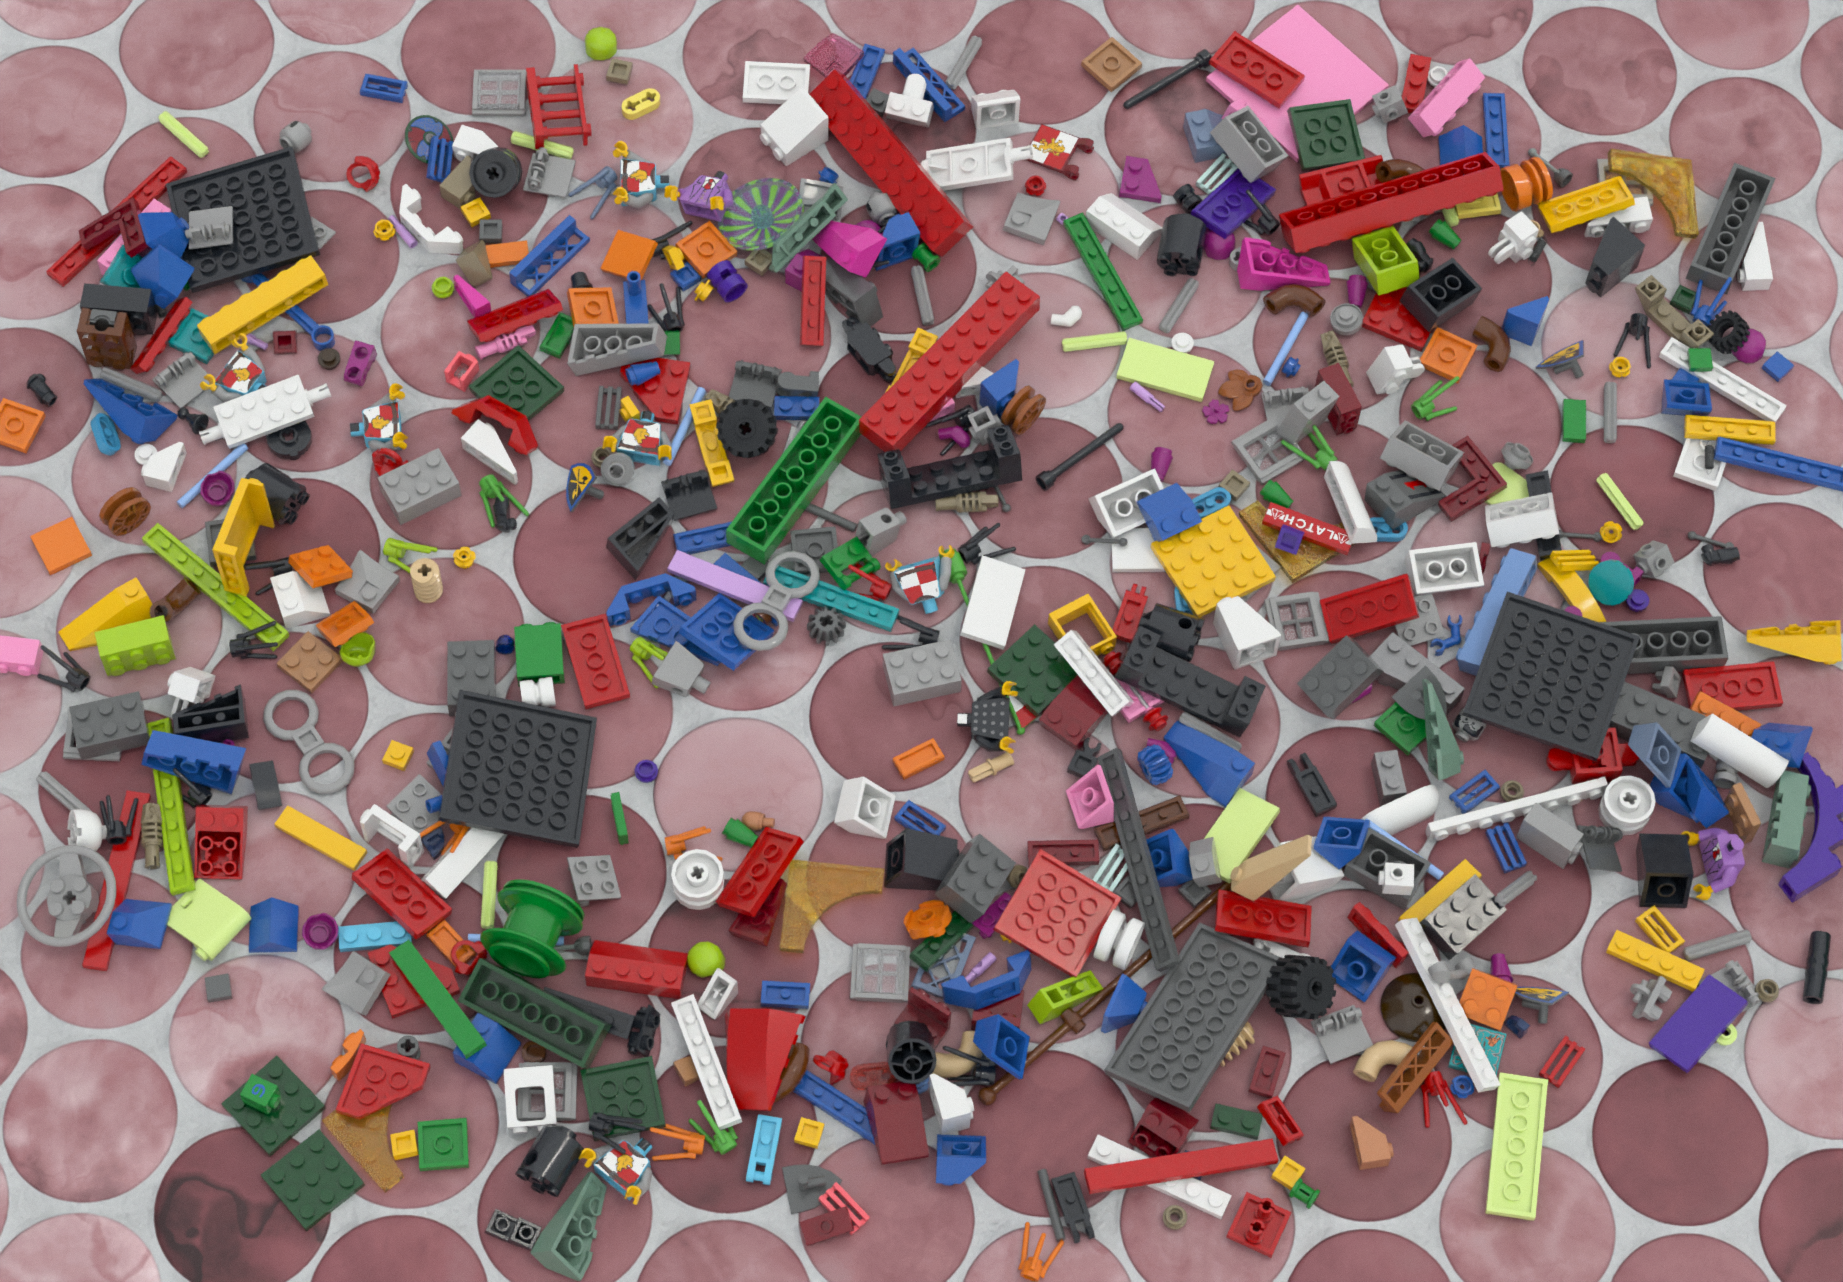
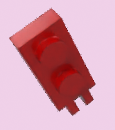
(1130, 613)

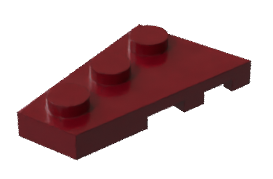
(759, 928)

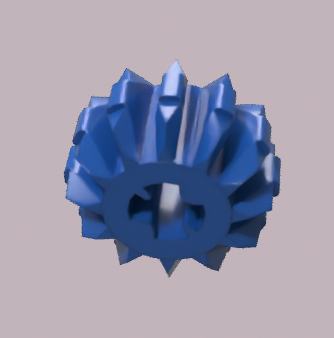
(1155, 764)

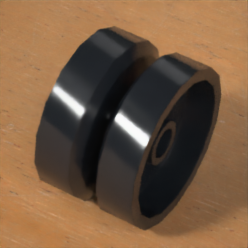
(483, 175)

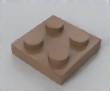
(1111, 64)
(309, 662)
(1742, 813)

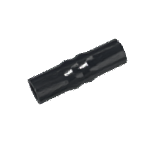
(1816, 968)

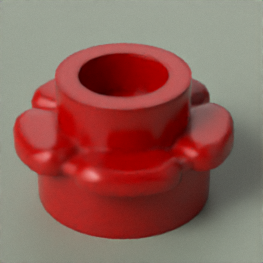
(1035, 181)

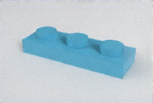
(371, 936)

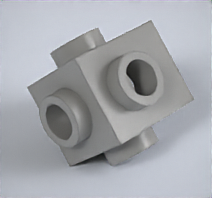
(1389, 104)
(981, 422)
(1654, 558)

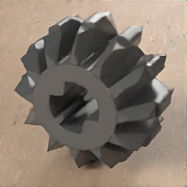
(826, 625)

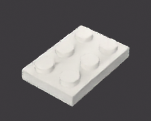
(773, 81)
(1692, 465)

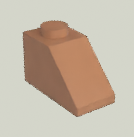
(1370, 1145)

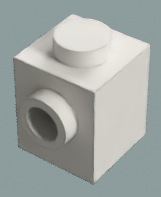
(1397, 878)

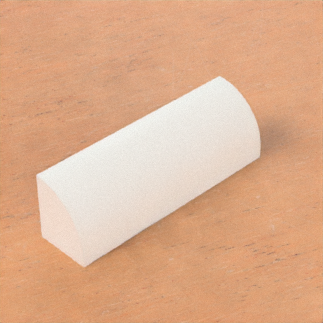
(1349, 503)
(1739, 750)
(454, 867)

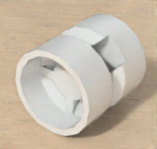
(538, 693)

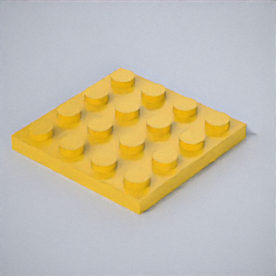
(1213, 561)

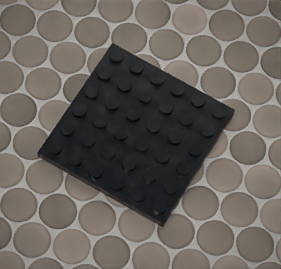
(268, 217)
(1551, 676)
(518, 769)

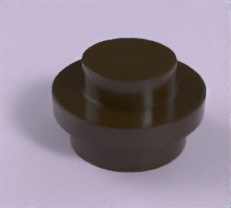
(329, 358)

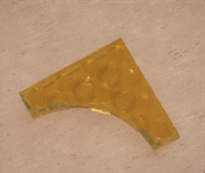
(1667, 179)
(1294, 566)
(817, 888)
(367, 1144)

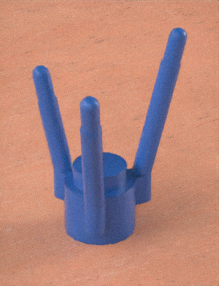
(1707, 312)

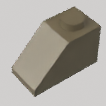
(458, 186)

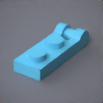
(764, 1148)

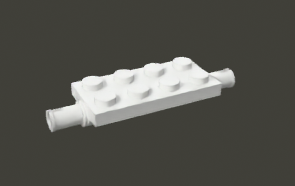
(974, 163)
(264, 412)

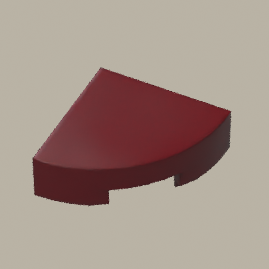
(1483, 553)

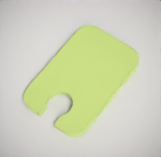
(1516, 485)

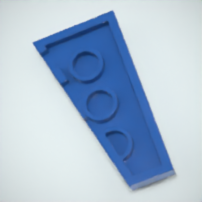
(662, 624)

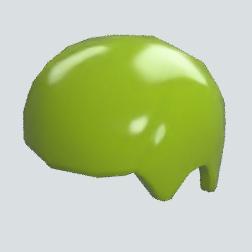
(600, 43)
(358, 650)
(705, 959)

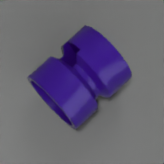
(727, 281)

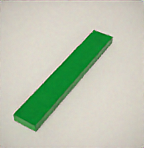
(1103, 271)
(438, 999)

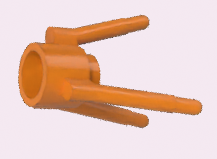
(459, 833)
(676, 843)
(692, 1142)
(1032, 1268)

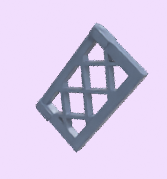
(935, 991)

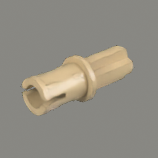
(990, 767)

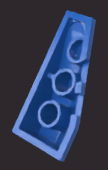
(129, 412)
(1210, 762)

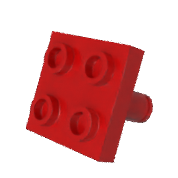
(1259, 1224)

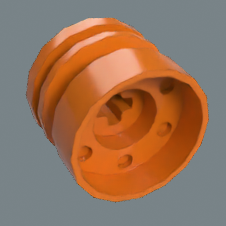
(1526, 184)

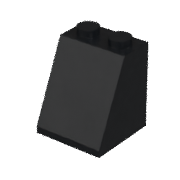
(1615, 258)
(918, 860)
(1663, 870)

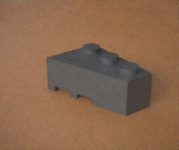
(853, 293)

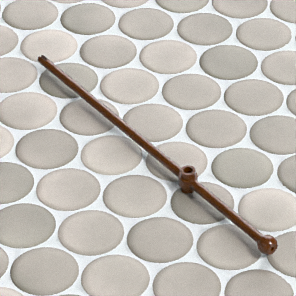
(1073, 1020)

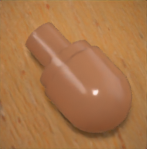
(757, 821)

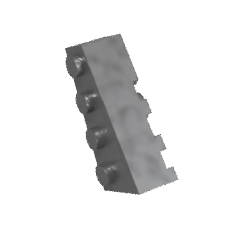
(1403, 662)

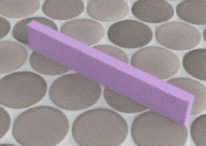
(725, 581)

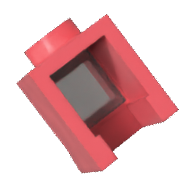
(461, 370)

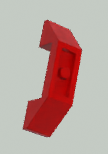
(522, 436)

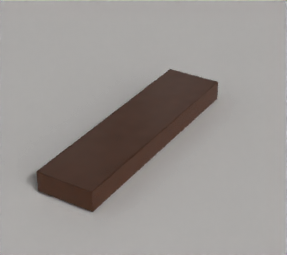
(1152, 820)

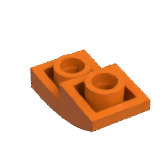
(351, 1045)

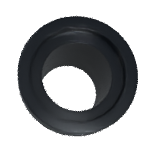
(580, 280)

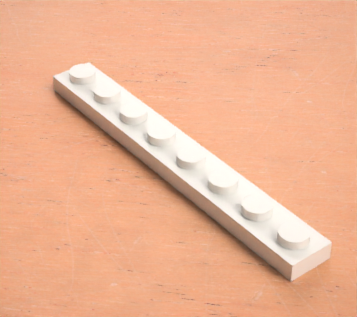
(1508, 811)
(1448, 1007)

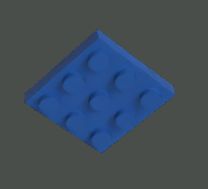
(714, 631)

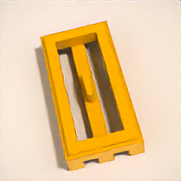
(1573, 560)
(1653, 936)

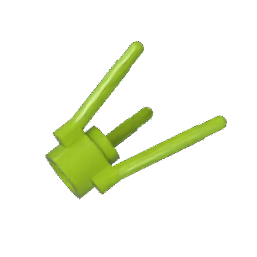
(397, 549)
(644, 650)

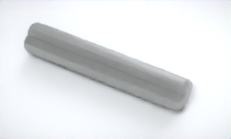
(963, 62)
(922, 295)
(1178, 305)
(131, 384)
(1610, 412)
(1193, 722)
(59, 792)
(1515, 888)
(1716, 945)

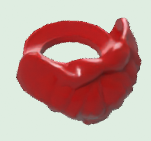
(372, 167)
(383, 464)
(463, 968)
(837, 1063)

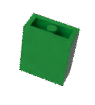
(539, 652)

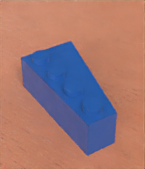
(198, 759)

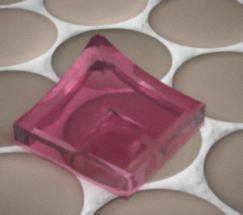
(832, 54)

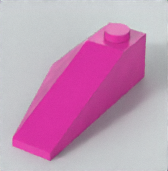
(851, 245)
(1267, 267)

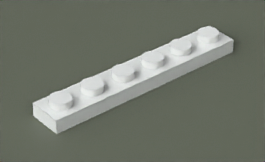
(1726, 384)
(706, 1062)
(1186, 1190)

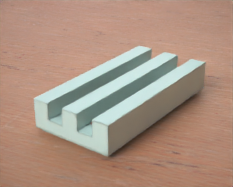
(1227, 163)
(1116, 849)

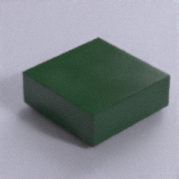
(1683, 299)

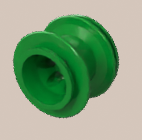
(532, 928)

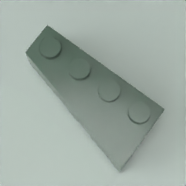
(1786, 819)

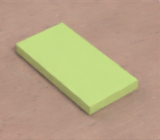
(1165, 369)
(1240, 830)

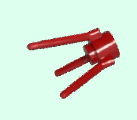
(879, 587)
(1436, 1086)

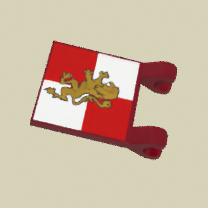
(1055, 149)

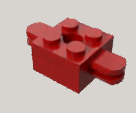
(1608, 765)

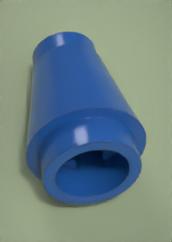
(642, 372)

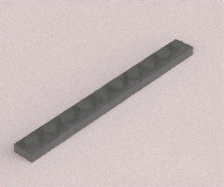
(1139, 861)

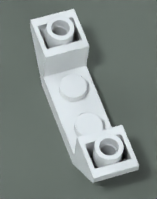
(444, 242)

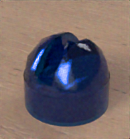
(505, 644)

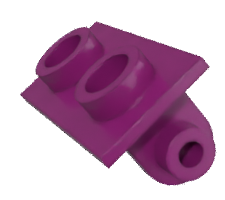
(991, 916)

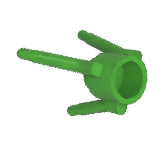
(1423, 406)
(1324, 454)
(492, 489)
(723, 1141)

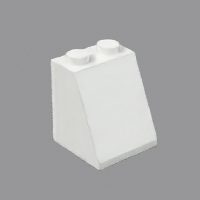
(795, 128)
(1244, 633)
(1307, 878)

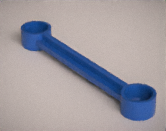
(300, 318)

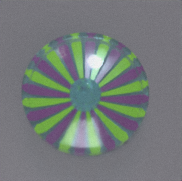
(761, 213)

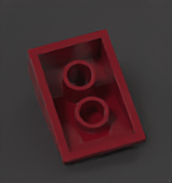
(1073, 714)
(896, 1122)

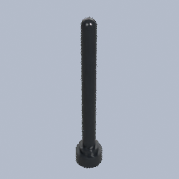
(1201, 60)
(1047, 478)

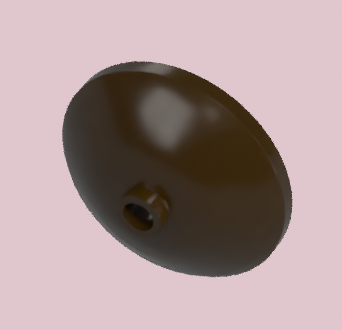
(1402, 1013)

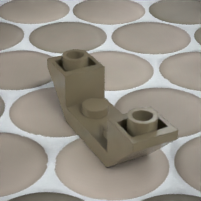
(1651, 296)

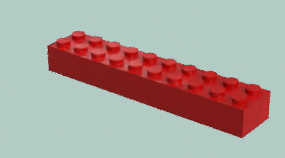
(890, 163)
(1391, 202)
(949, 364)

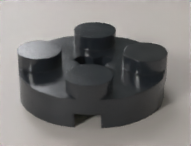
(294, 448)

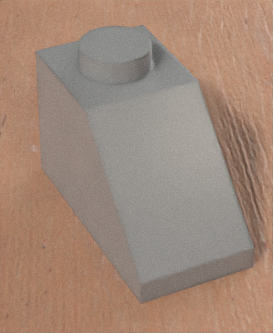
(1204, 862)

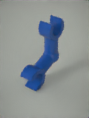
(1455, 638)

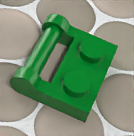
(849, 554)

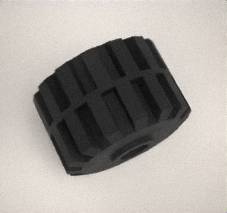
(761, 422)
(1301, 987)

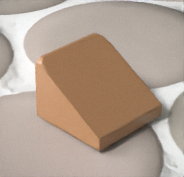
(686, 1070)

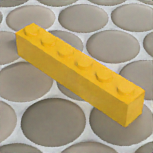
(262, 304)

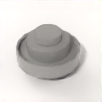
(1346, 319)
(1516, 456)
(617, 469)

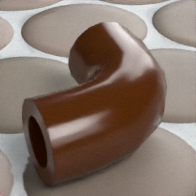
(1395, 169)
(1294, 295)
(1497, 342)
(175, 601)
(795, 1070)

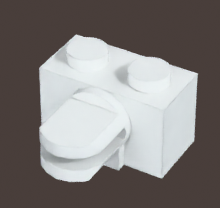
(909, 105)
(1515, 239)
(1392, 368)
(189, 687)

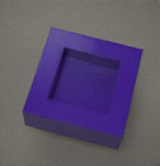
(1289, 539)

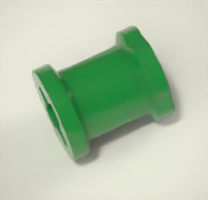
(926, 257)
(1312, 1194)

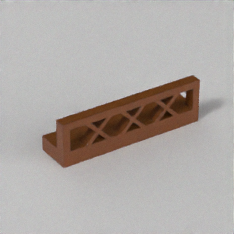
(1417, 1070)

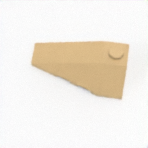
(1269, 867)

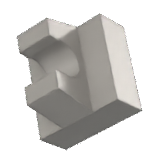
(1669, 682)

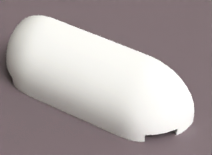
(1406, 810)

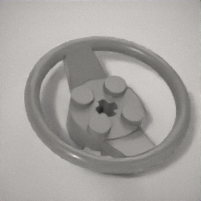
(71, 884)

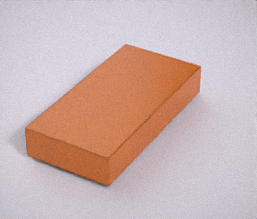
(506, 253)
(918, 758)
(444, 939)

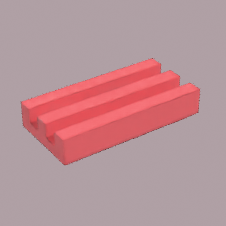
(830, 1193)

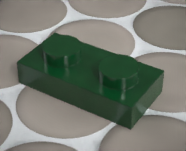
(1236, 1121)

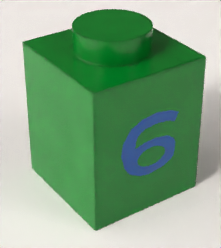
(260, 1094)

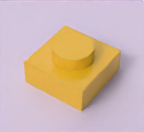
(475, 211)
(674, 257)
(628, 409)
(398, 755)
(809, 1133)
(404, 1144)
(1288, 1172)

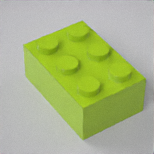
(1385, 260)
(135, 646)

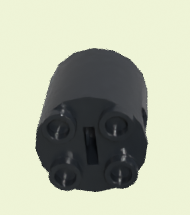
(1181, 245)
(282, 493)
(1177, 630)
(910, 1052)
(550, 1160)

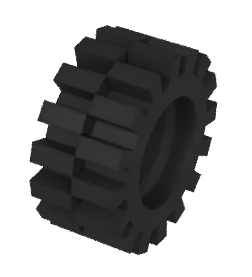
(1735, 338)

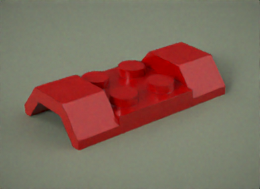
(1338, 180)

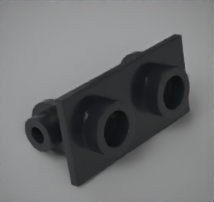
(643, 1041)

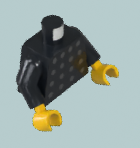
(990, 719)

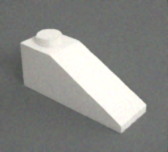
(1756, 267)
(486, 446)

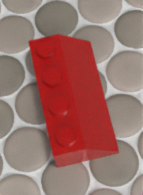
(636, 969)

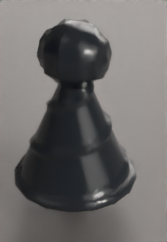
(197, 422)

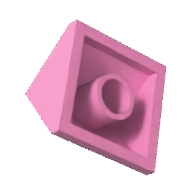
(1091, 800)

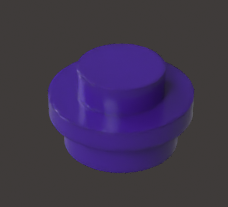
(1637, 600)
(646, 771)

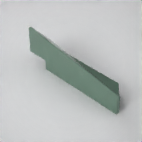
(806, 227)

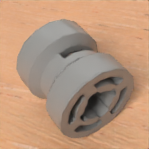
(1725, 775)

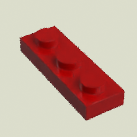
(1415, 81)
(1377, 932)

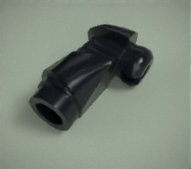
(1419, 251)
(43, 393)
(502, 514)
(1722, 556)

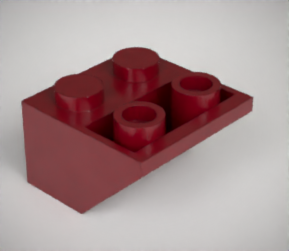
(1163, 1129)

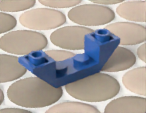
(680, 592)
(959, 993)

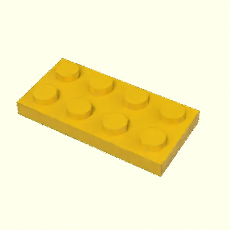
(1586, 204)

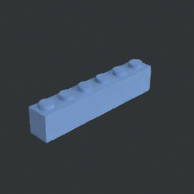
(1515, 577)

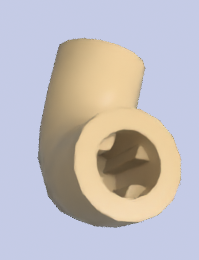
(1377, 1056)
(954, 1066)

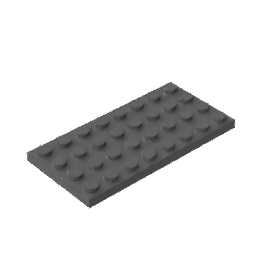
(1193, 1017)

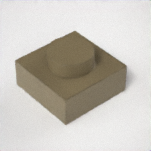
(619, 71)
(759, 261)
(1235, 484)

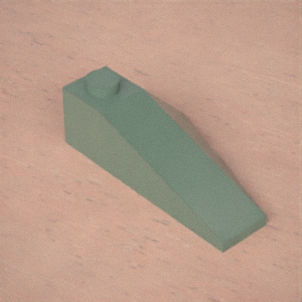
(1442, 749)
(568, 1236)

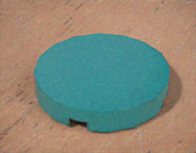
(1611, 582)

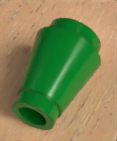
(1444, 234)
(1275, 493)
(739, 833)

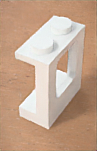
(406, 838)
(529, 1077)

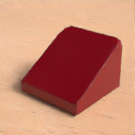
(285, 341)

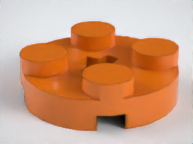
(928, 920)

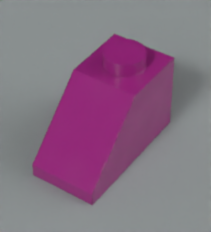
(793, 272)

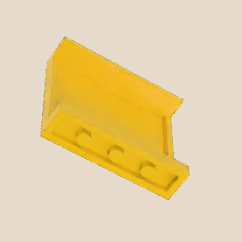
(234, 541)

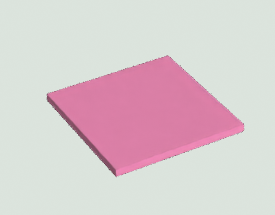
(1328, 68)

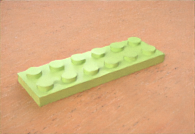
(1516, 1146)

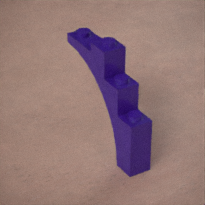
(1818, 863)

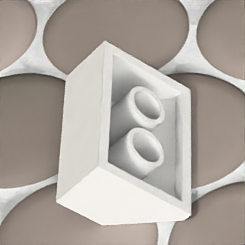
(1122, 225)
(1118, 507)
(1521, 520)
(1444, 568)

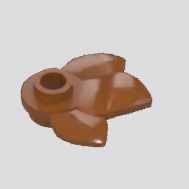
(1237, 388)

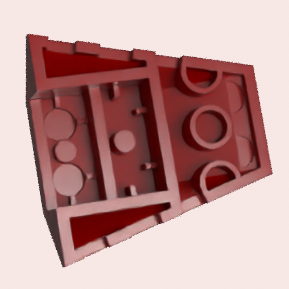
(757, 1053)

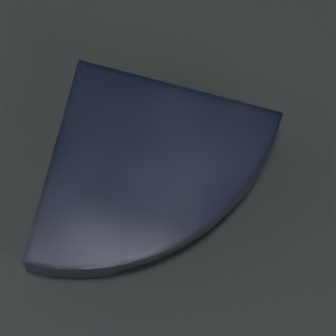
(434, 843)
(1517, 1025)

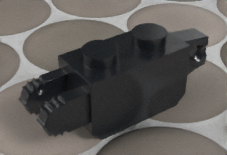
(869, 350)

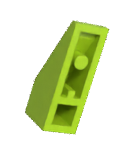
(1069, 993)

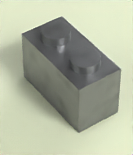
(1388, 776)

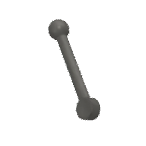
(1006, 507)
(1692, 535)
(1596, 536)
(1087, 540)

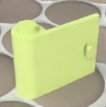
(207, 919)

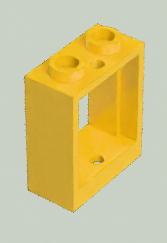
(1076, 609)

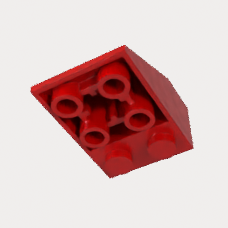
(220, 841)

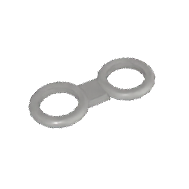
(776, 600)
(308, 741)

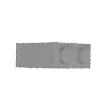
(1308, 411)
(1550, 836)

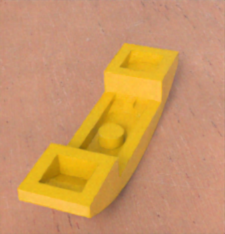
(918, 346)
(711, 448)
(1572, 589)

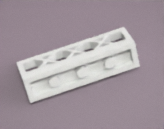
(1093, 672)

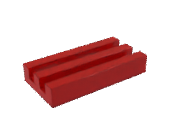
(1572, 1046)
(1279, 1121)

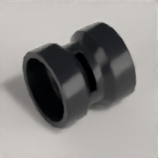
(1187, 198)

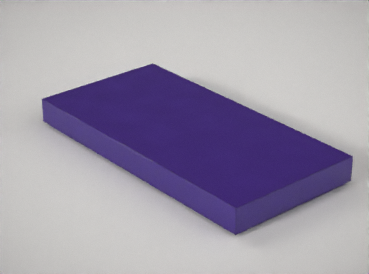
(1230, 205)
(1698, 1023)

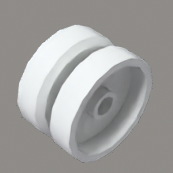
(1627, 804)
(697, 879)
(1115, 938)

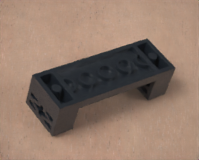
(951, 476)
(1188, 685)

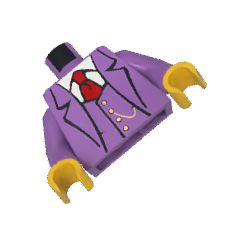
(705, 197)
(1721, 859)

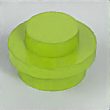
(442, 287)

